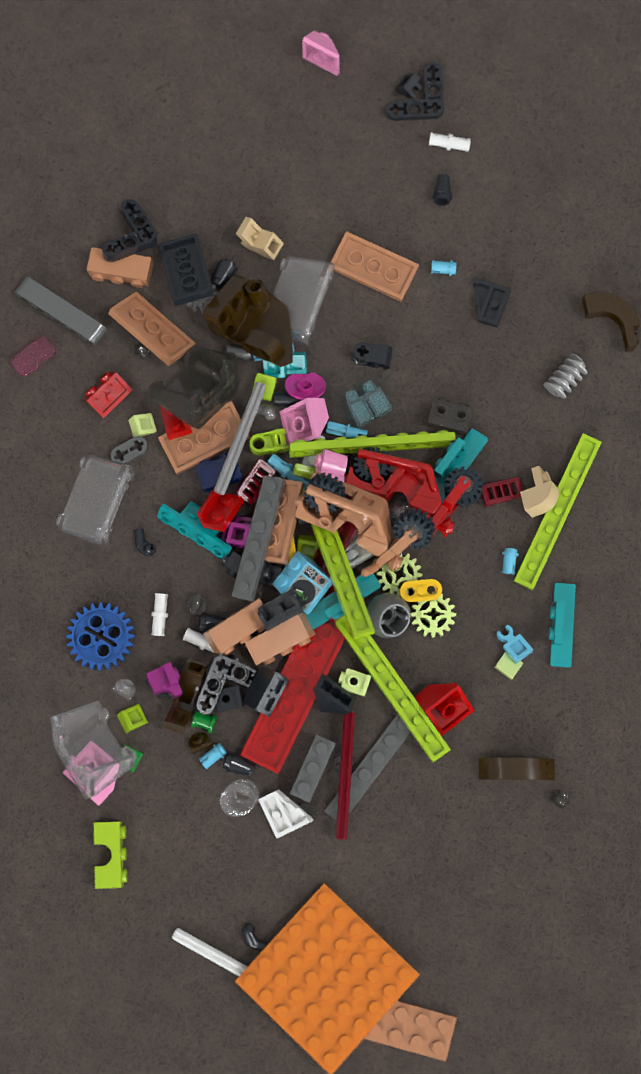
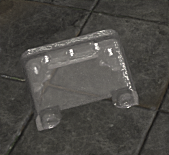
(303, 290)
(95, 499)
(90, 748)

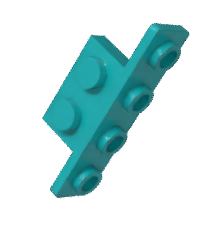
(458, 455)
(190, 525)
(330, 605)
(562, 625)

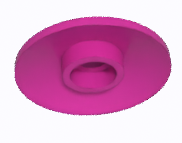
(305, 385)

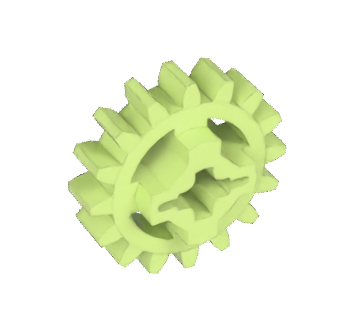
(408, 577)
(444, 614)

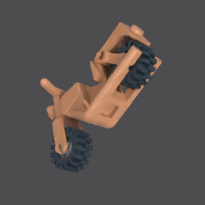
(370, 515)

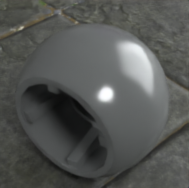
(389, 615)

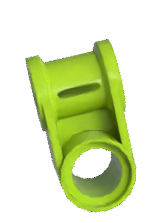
(270, 442)

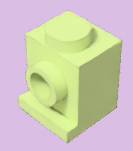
(363, 682)

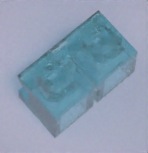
(372, 400)

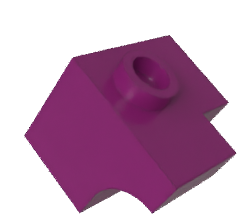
(237, 532)
(165, 680)

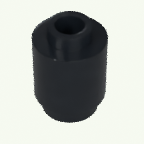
(223, 272)

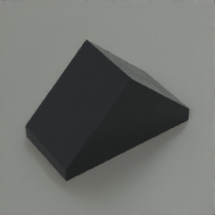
(333, 697)

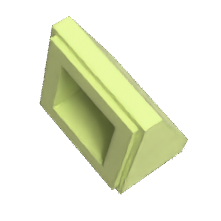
(142, 425)
(508, 666)

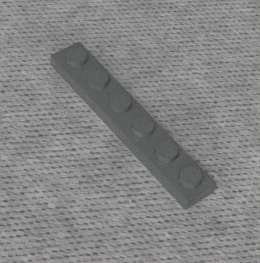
(258, 538)
(373, 764)

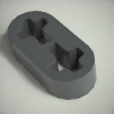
(127, 446)

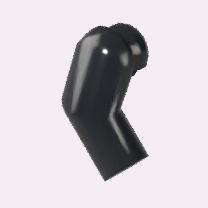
(142, 545)
(250, 938)

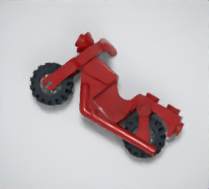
(417, 483)

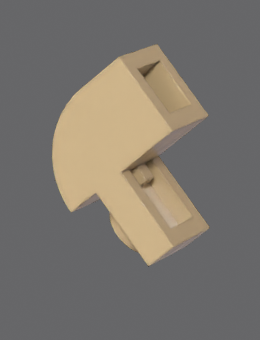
(259, 240)
(542, 496)

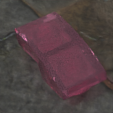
(30, 357)

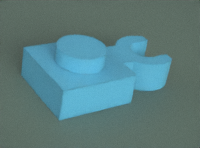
(516, 646)

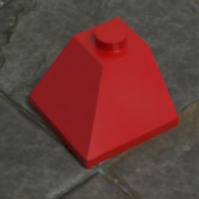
(444, 705)

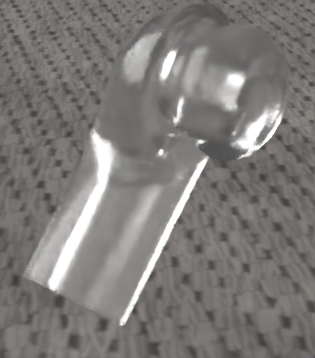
(266, 410)

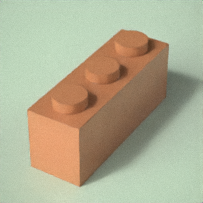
(132, 269)
(235, 629)
(280, 639)

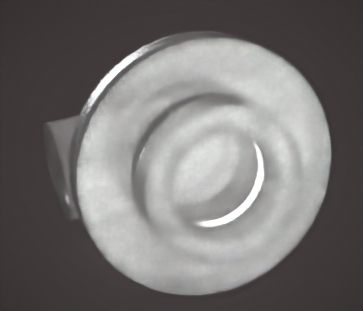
(125, 689)

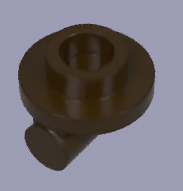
(199, 742)

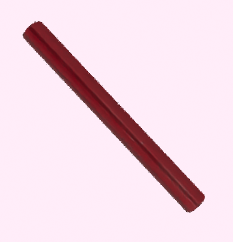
(345, 776)

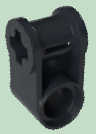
(374, 355)

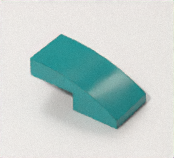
(298, 366)

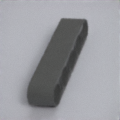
(58, 308)

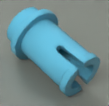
(444, 267)
(509, 561)
(213, 755)

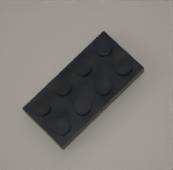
(186, 269)

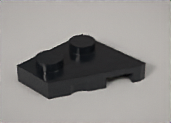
(490, 301)

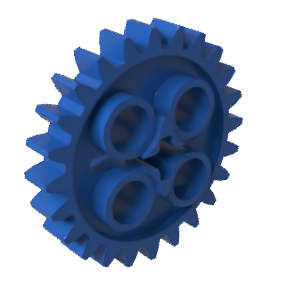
(110, 620)

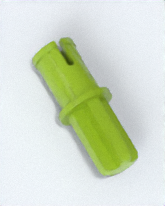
(303, 470)

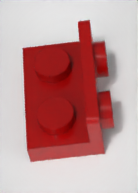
(107, 393)
(174, 426)
(219, 510)

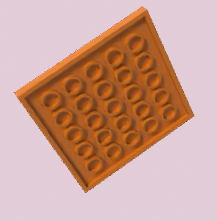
(327, 978)

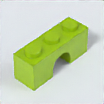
(112, 836)

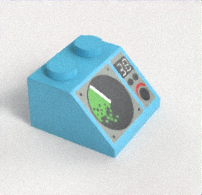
(307, 579)

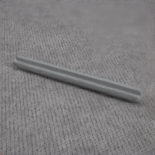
(240, 438)

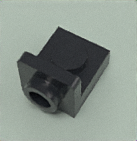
(269, 574)

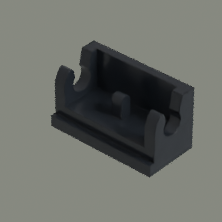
(281, 609)
(265, 691)

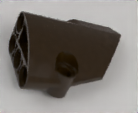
(252, 318)

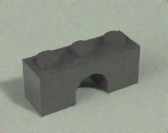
(312, 768)

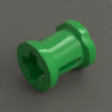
(204, 721)

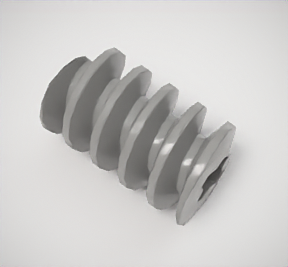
(565, 376)

